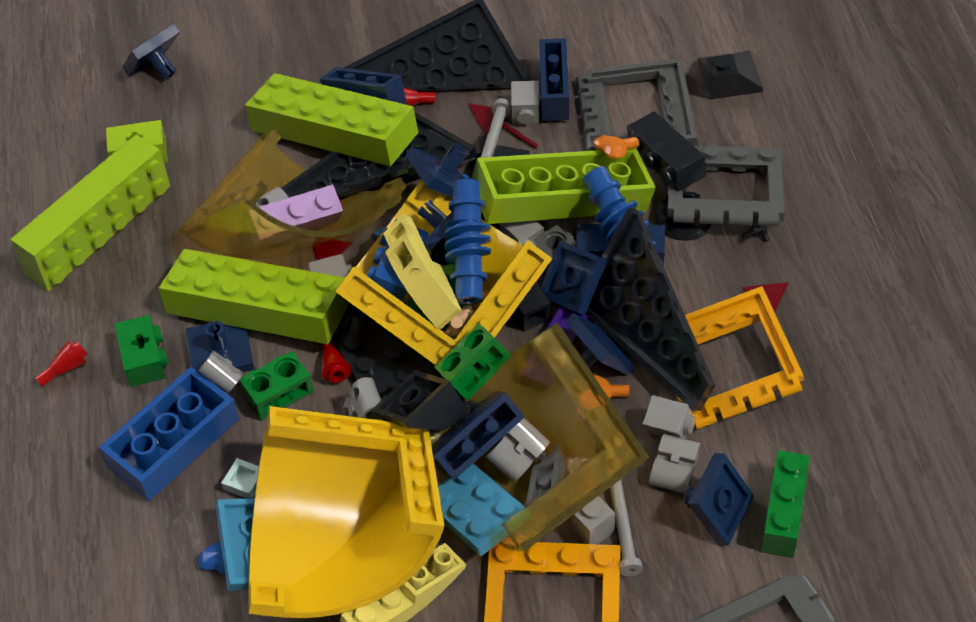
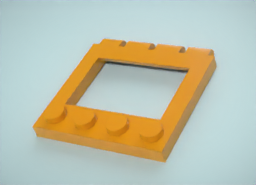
(729, 317)
(555, 557)

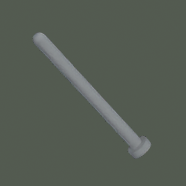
(501, 109)
(630, 564)

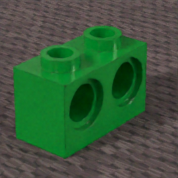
(473, 361)
(277, 387)

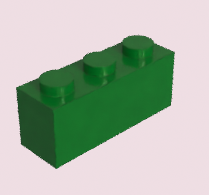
(785, 504)

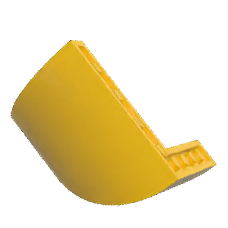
(509, 272)
(339, 513)

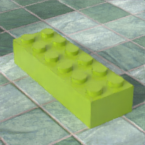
(332, 119)
(553, 186)
(91, 212)
(254, 295)

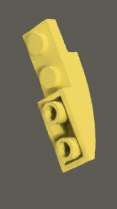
(419, 274)
(416, 593)

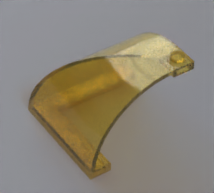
(236, 227)
(571, 410)

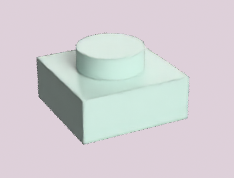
(241, 479)

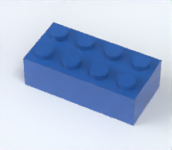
(169, 433)

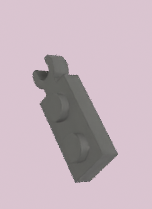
(546, 474)

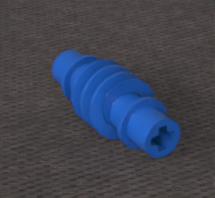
(609, 200)
(465, 241)

